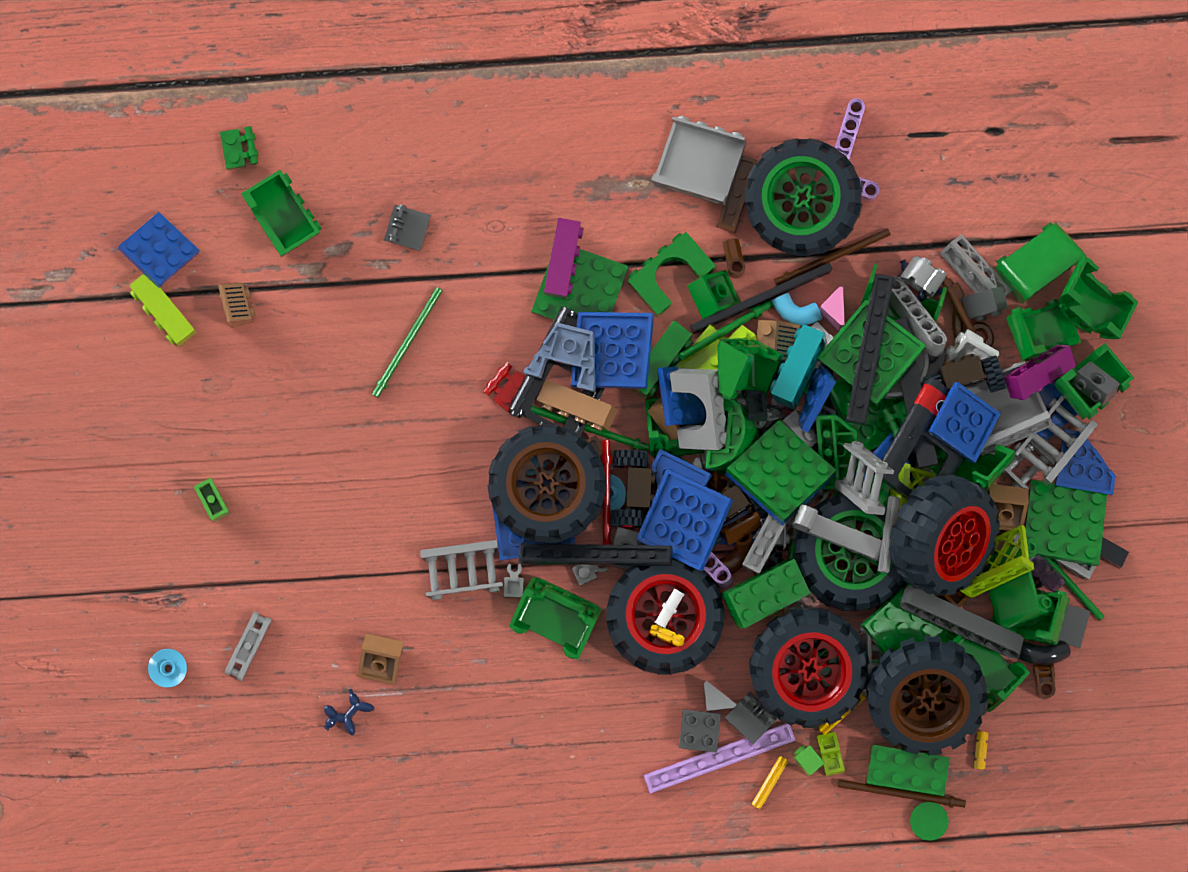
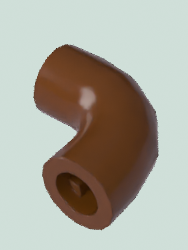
(736, 557)

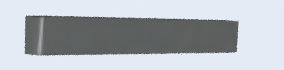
(961, 622)

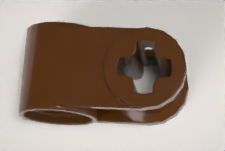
(1044, 678)

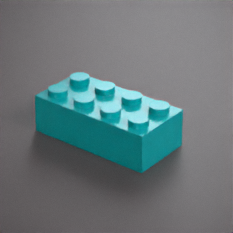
(798, 367)

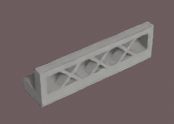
(970, 271)
(763, 545)

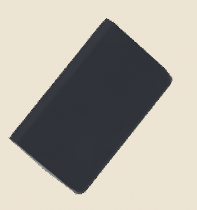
(1113, 553)

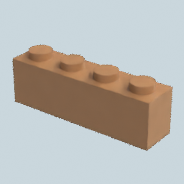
(577, 405)

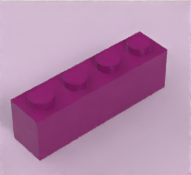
(562, 258)
(1040, 372)

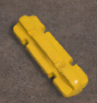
(667, 635)
(981, 750)

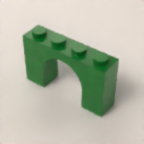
(683, 250)

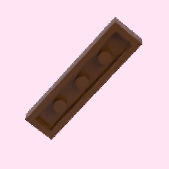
(732, 210)

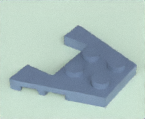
(570, 347)

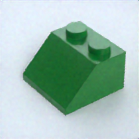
(713, 293)

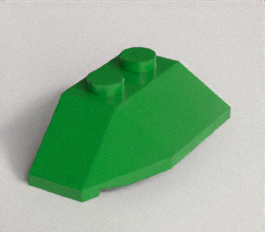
(831, 435)

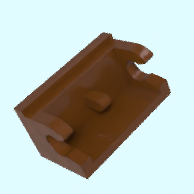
(741, 527)

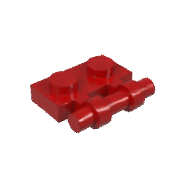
(507, 393)

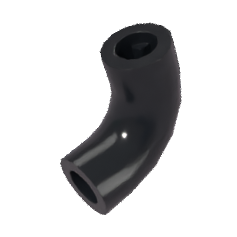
(1044, 654)

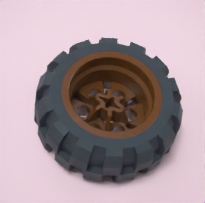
(513, 463)
(952, 719)

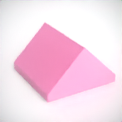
(833, 309)

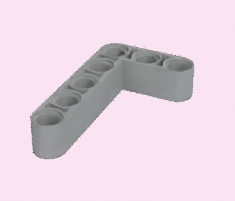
(836, 533)

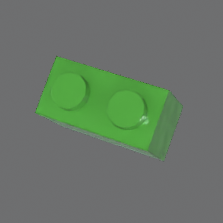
(212, 500)
(807, 759)

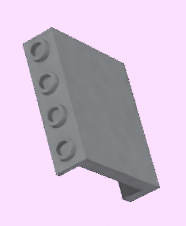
(700, 160)
(1017, 417)

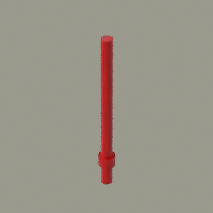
(606, 459)

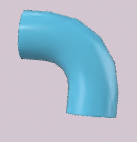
(794, 314)

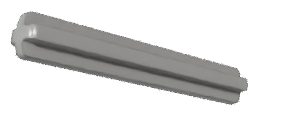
(890, 520)

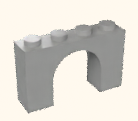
(705, 386)

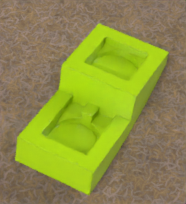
(830, 754)

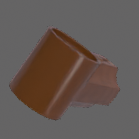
(734, 256)

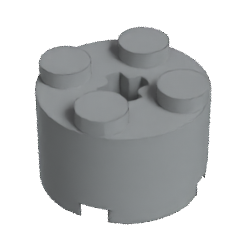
(922, 276)

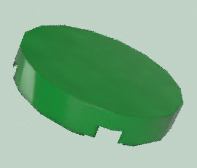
(929, 821)

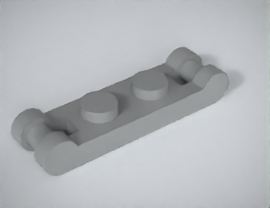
(248, 646)

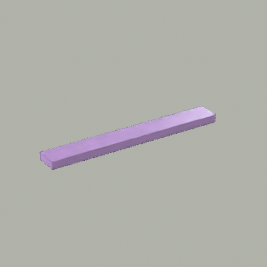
(712, 761)

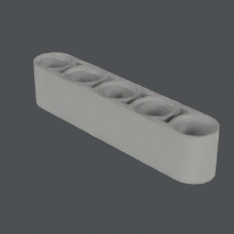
(918, 319)

